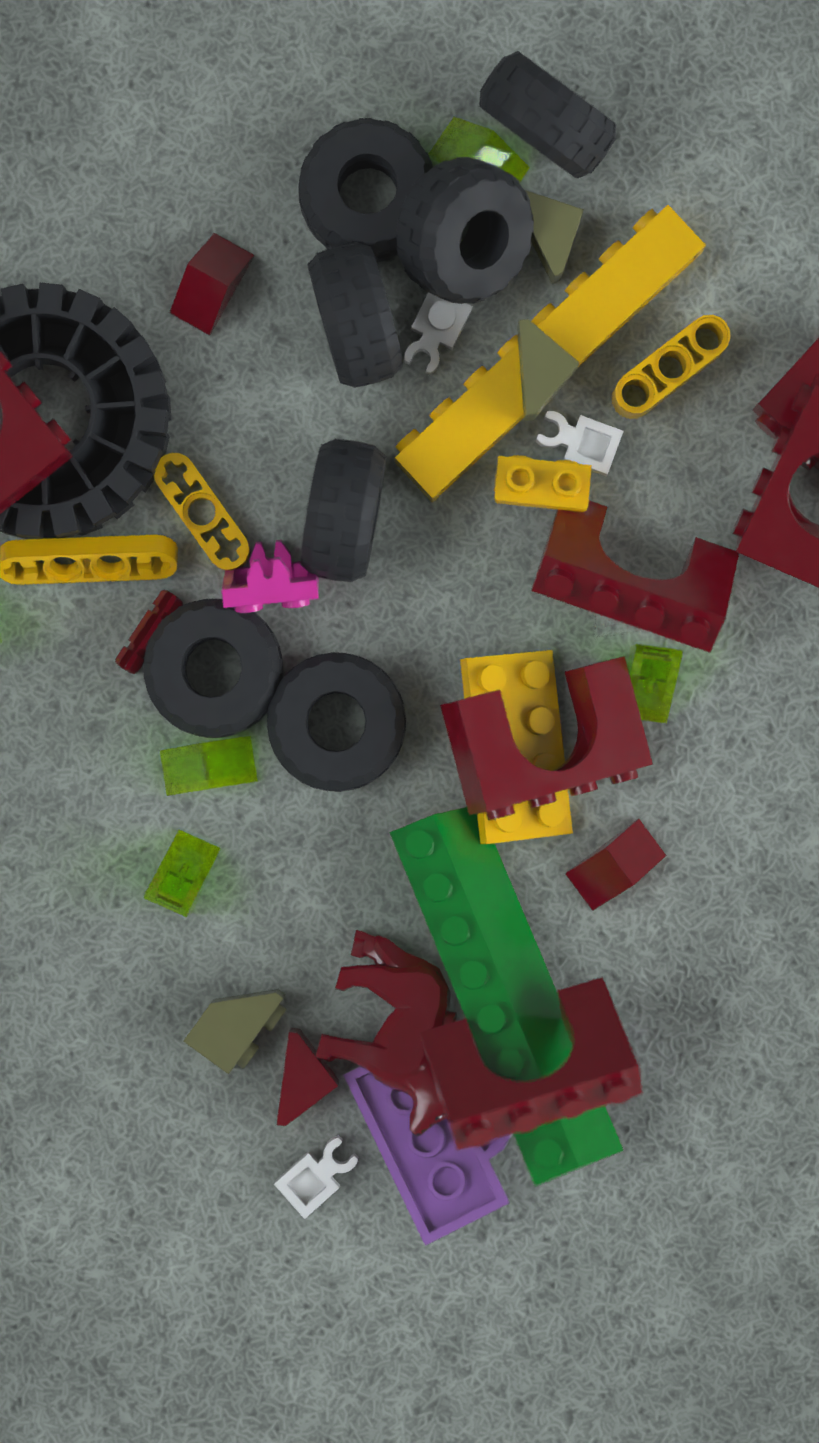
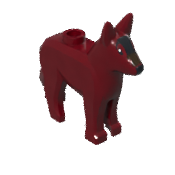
(397, 1051)

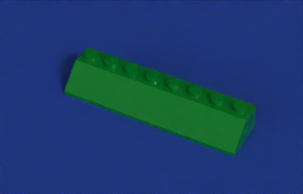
(499, 978)

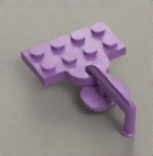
(437, 1182)

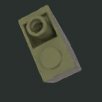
(231, 1024)

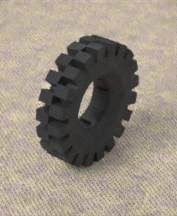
(125, 408)

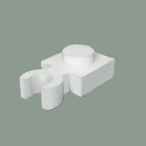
(439, 324)
(587, 443)
(311, 1180)

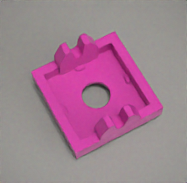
(269, 582)

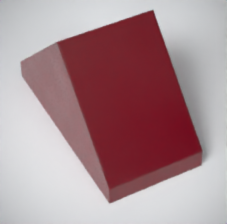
(210, 283)
(616, 865)
(304, 1078)

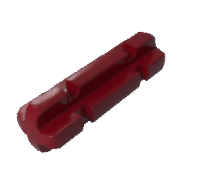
(131, 657)

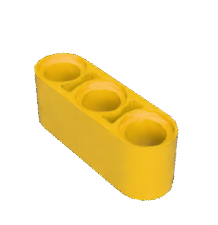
(682, 348)

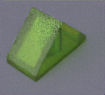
(479, 143)
(654, 679)
(208, 765)
(182, 874)

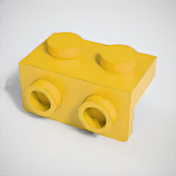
(542, 483)

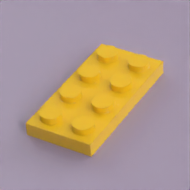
(534, 719)

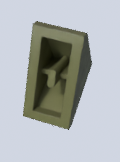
(553, 232)
(542, 368)

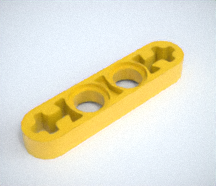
(87, 554)

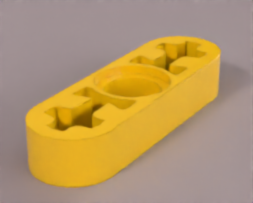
(172, 491)

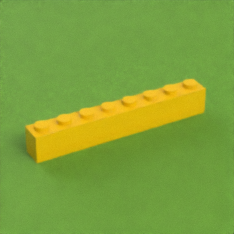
(580, 325)

